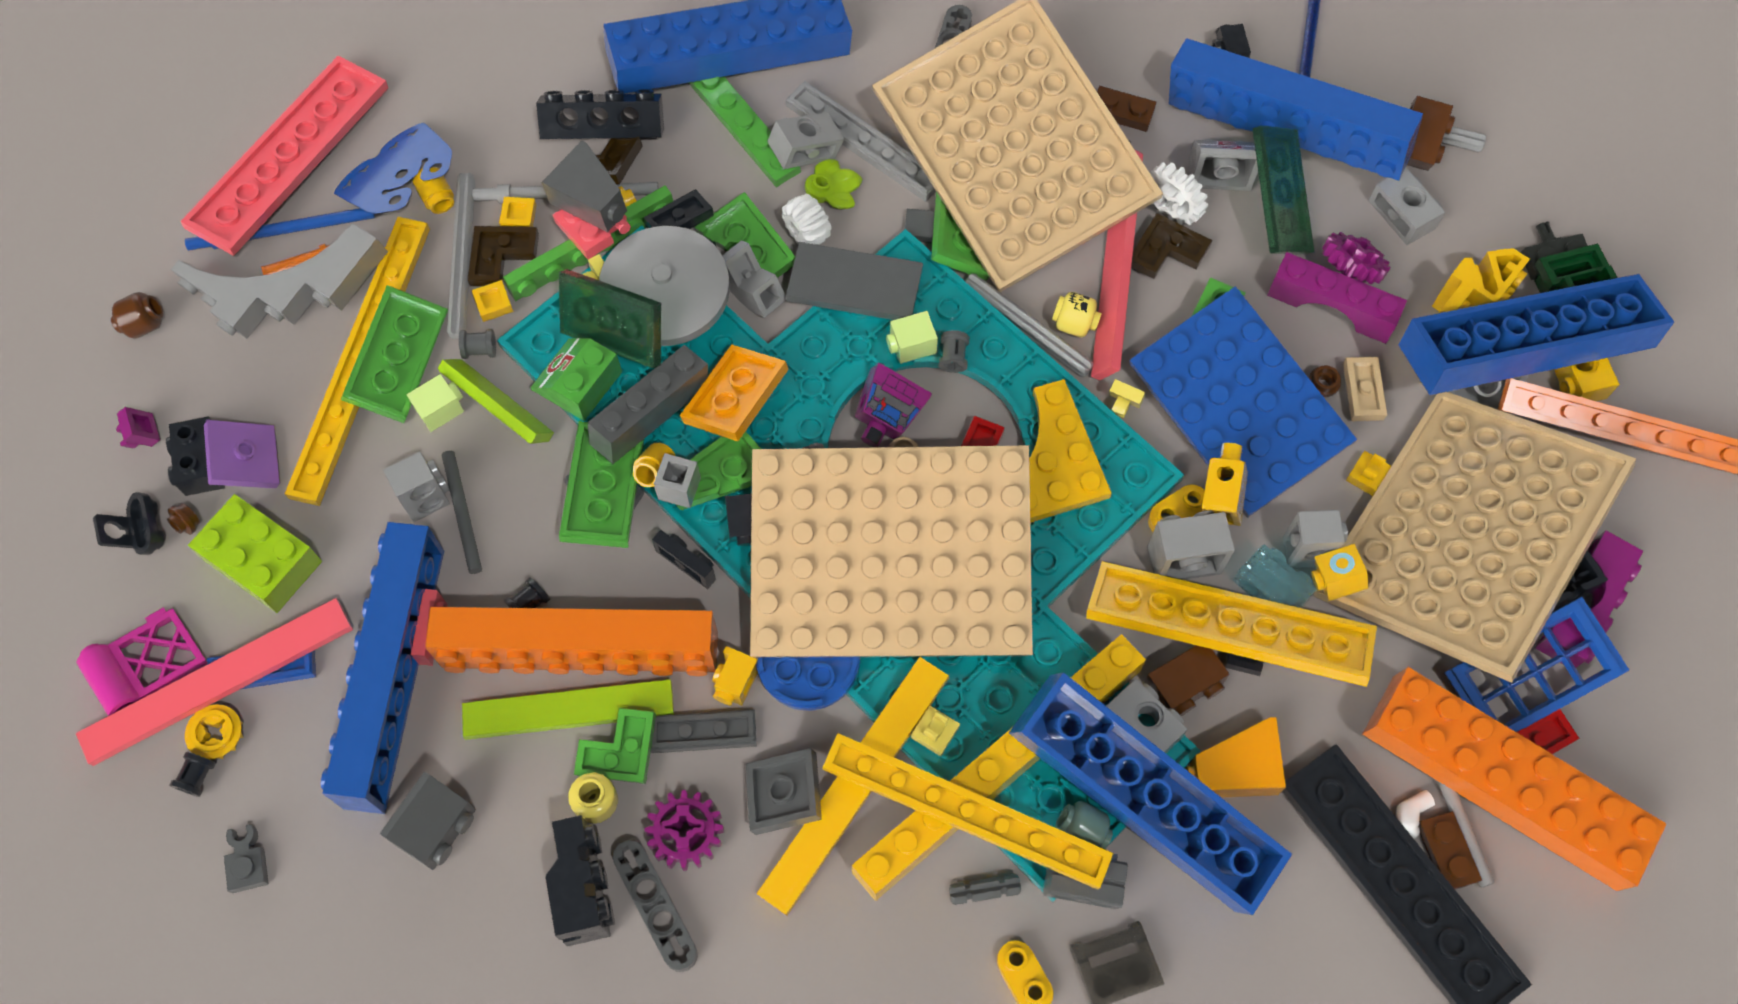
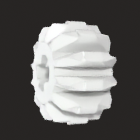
(806, 220)

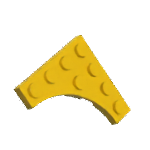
(1063, 461)

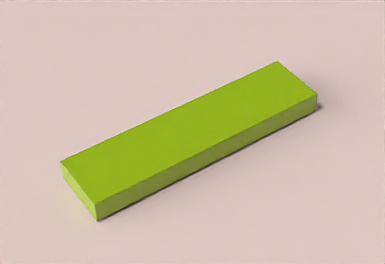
(495, 401)

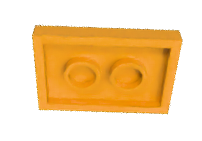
(734, 392)

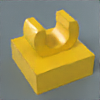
(1368, 472)

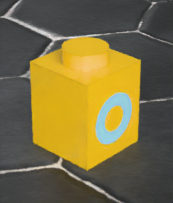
(1340, 572)

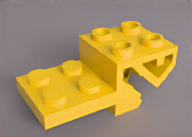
(1485, 283)

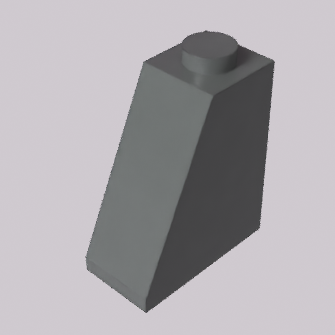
(585, 189)

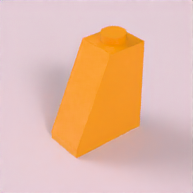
(1243, 763)

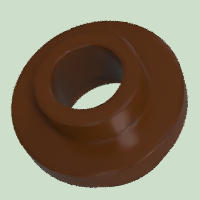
(1328, 374)
(182, 519)

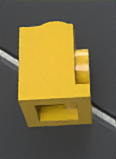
(734, 677)

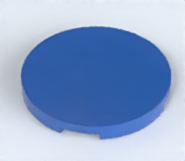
(808, 681)

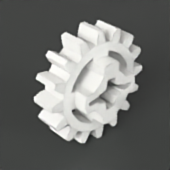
(1180, 194)

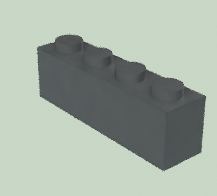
(647, 404)

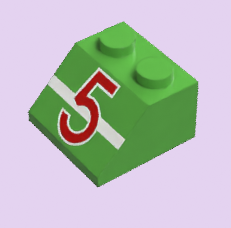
(578, 376)

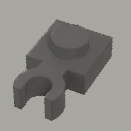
(247, 865)

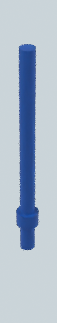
(293, 226)

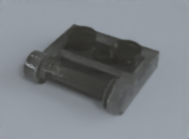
(1120, 977)

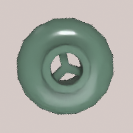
(1086, 823)

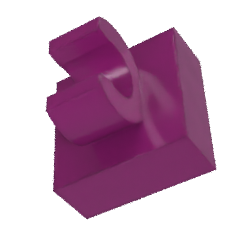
(137, 428)

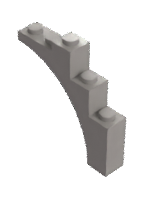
(328, 278)

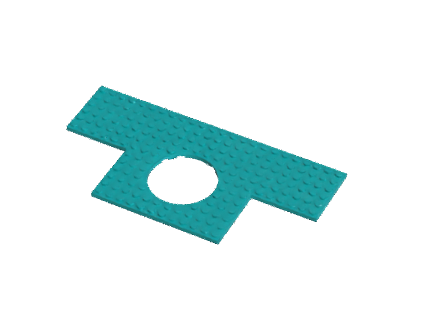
(827, 365)

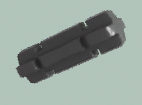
(985, 889)

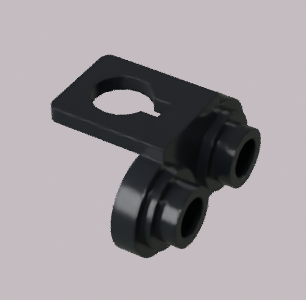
(139, 526)

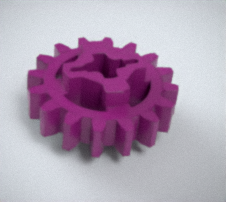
(1356, 257)
(669, 830)

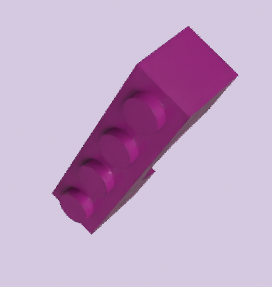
(1369, 308)
(1620, 565)

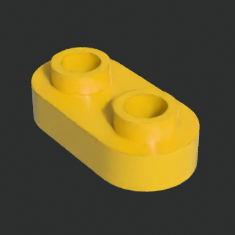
(1178, 504)
(1024, 976)

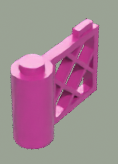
(111, 672)

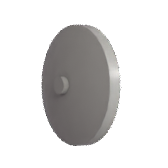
(678, 271)

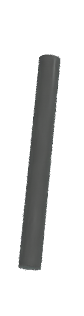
(461, 512)

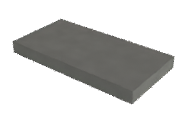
(854, 281)

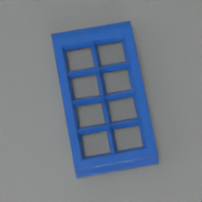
(1594, 638)

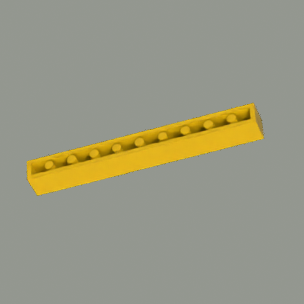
(987, 776)

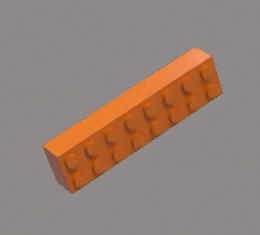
(573, 640)
(1515, 780)

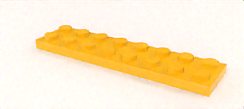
(1233, 623)

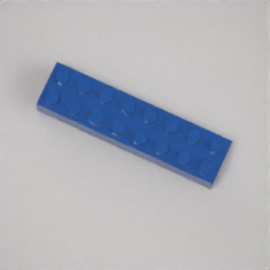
(724, 41)
(1327, 117)
(1534, 333)
(383, 671)
(1151, 793)

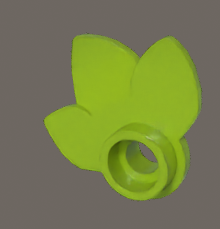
(833, 184)

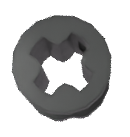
(477, 343)
(954, 351)

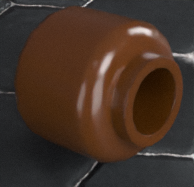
(136, 315)

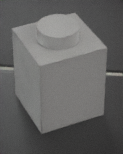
(677, 480)

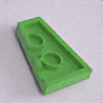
(724, 468)

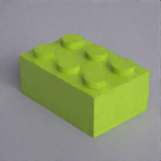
(255, 553)

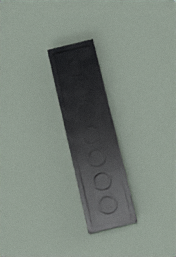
(1403, 883)

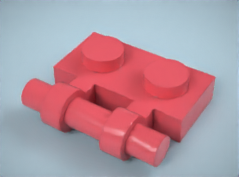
(585, 236)

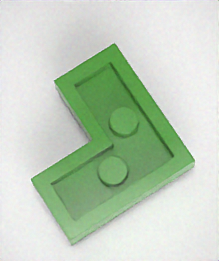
(628, 755)

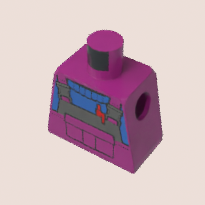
(888, 404)

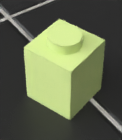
(912, 337)
(436, 402)

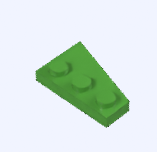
(745, 222)
(951, 246)

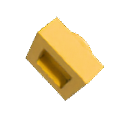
(518, 212)
(492, 300)

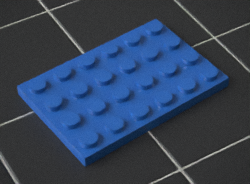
(1237, 384)

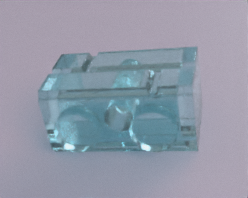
(1272, 579)

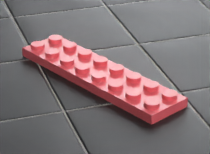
(284, 155)

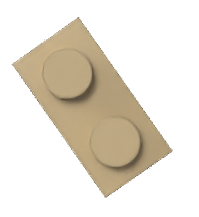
(1364, 389)

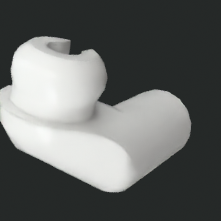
(1410, 809)

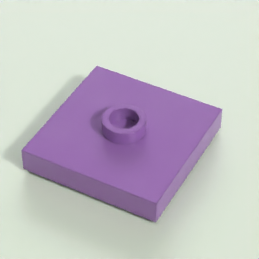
(241, 454)

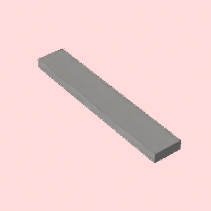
(865, 140)

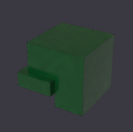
(1573, 269)

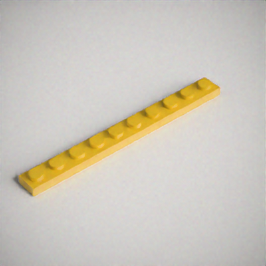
(337, 416)

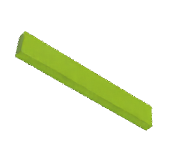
(563, 709)

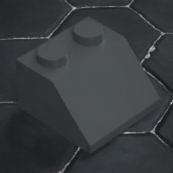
(429, 821)

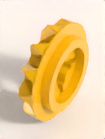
(215, 716)

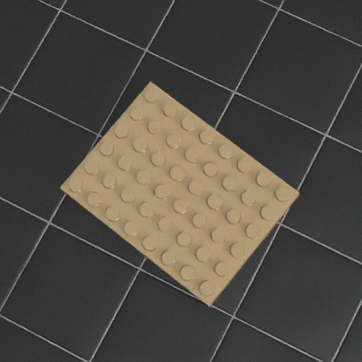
(1016, 142)
(1480, 531)
(891, 552)

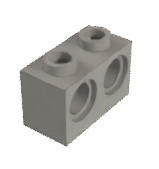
(418, 486)

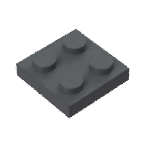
(783, 791)

